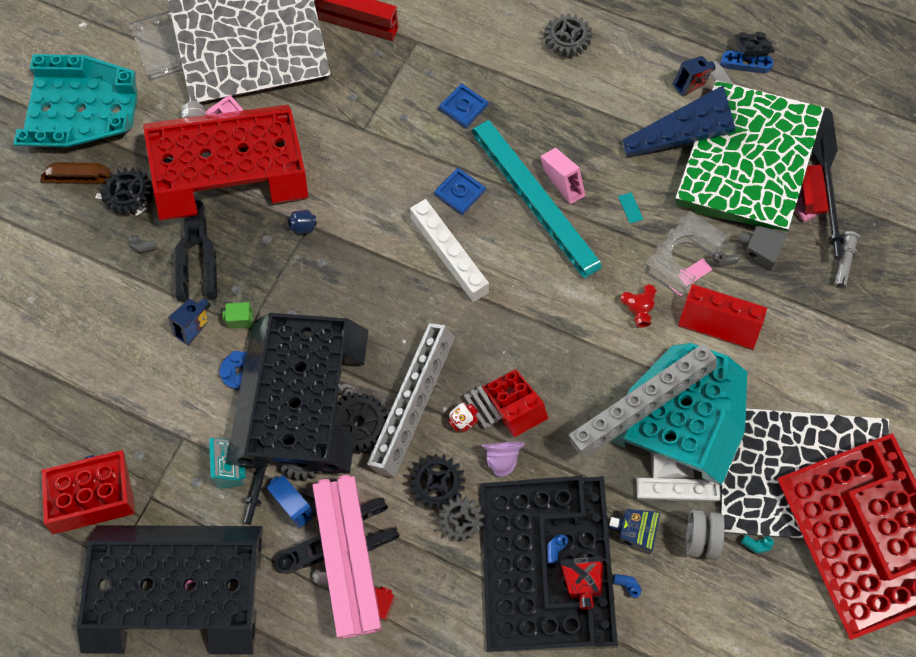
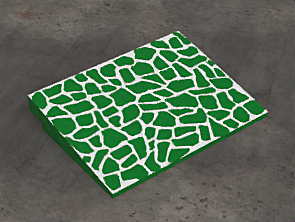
(758, 168)

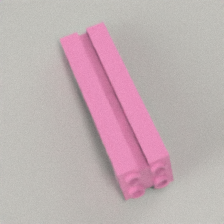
(346, 557)

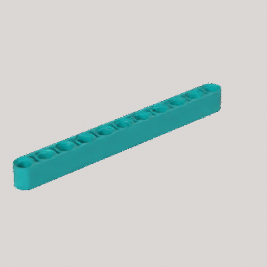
(537, 199)

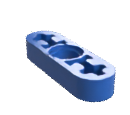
(758, 68)

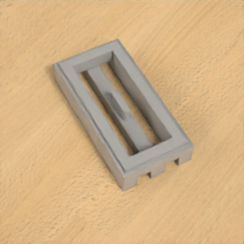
(479, 390)

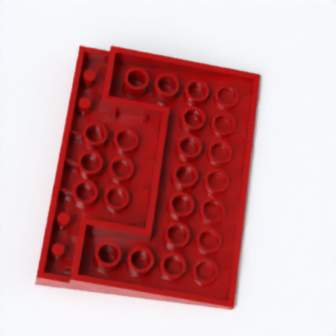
(860, 531)

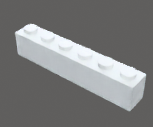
(449, 250)

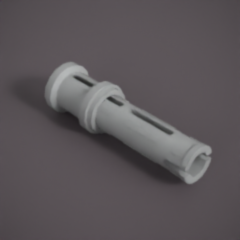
(848, 251)

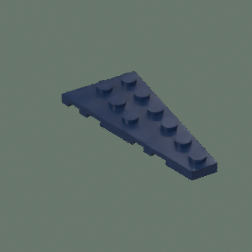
(696, 121)

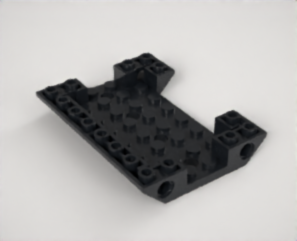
(272, 383)
(170, 559)

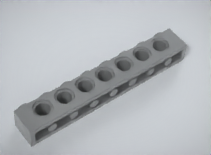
(411, 400)
(643, 401)

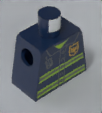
(637, 529)

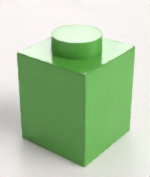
(238, 315)

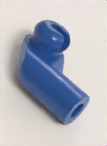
(554, 547)
(629, 583)

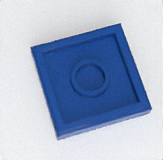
(463, 105)
(460, 191)

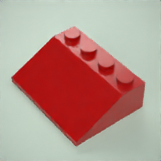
(86, 492)

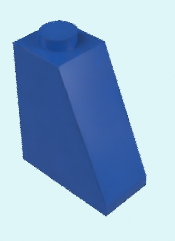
(291, 501)

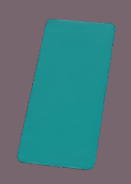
(630, 207)

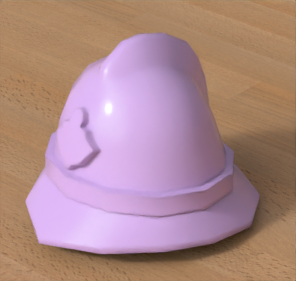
(502, 456)

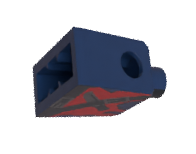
(693, 75)

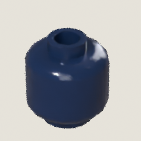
(302, 222)

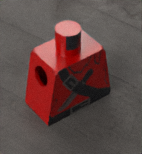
(584, 579)

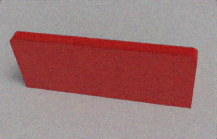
(814, 191)

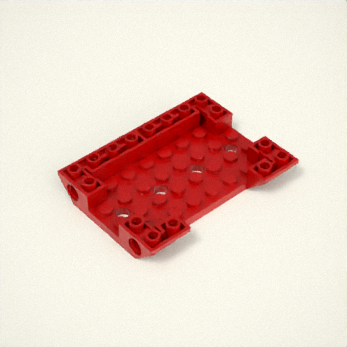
(222, 137)

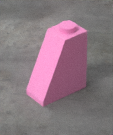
(564, 175)

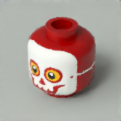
(463, 417)

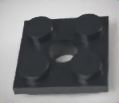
(753, 44)

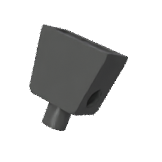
(763, 245)

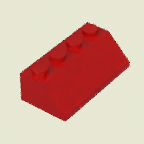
(722, 317)

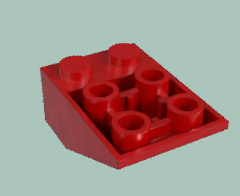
(516, 402)

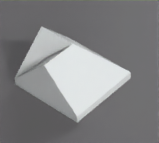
(669, 469)

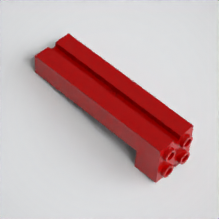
(360, 15)

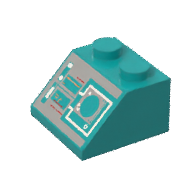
(222, 473)

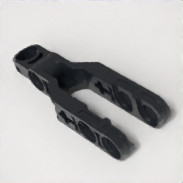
(195, 234)
(311, 551)

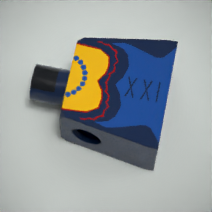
(189, 320)

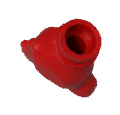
(640, 305)

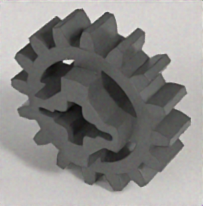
(469, 520)

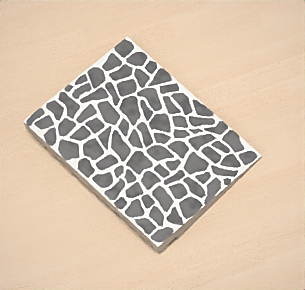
(247, 45)

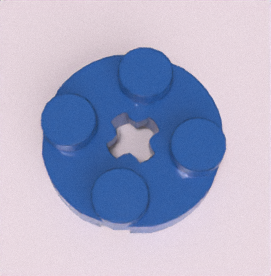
(228, 369)

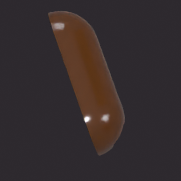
(75, 173)

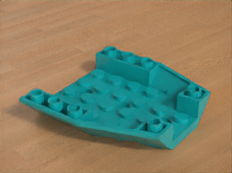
(68, 85)
(705, 430)

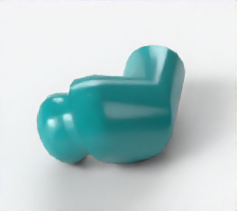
(758, 546)

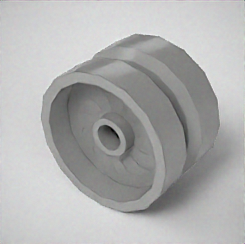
(705, 534)

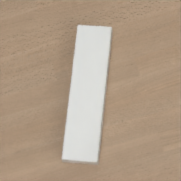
(677, 490)

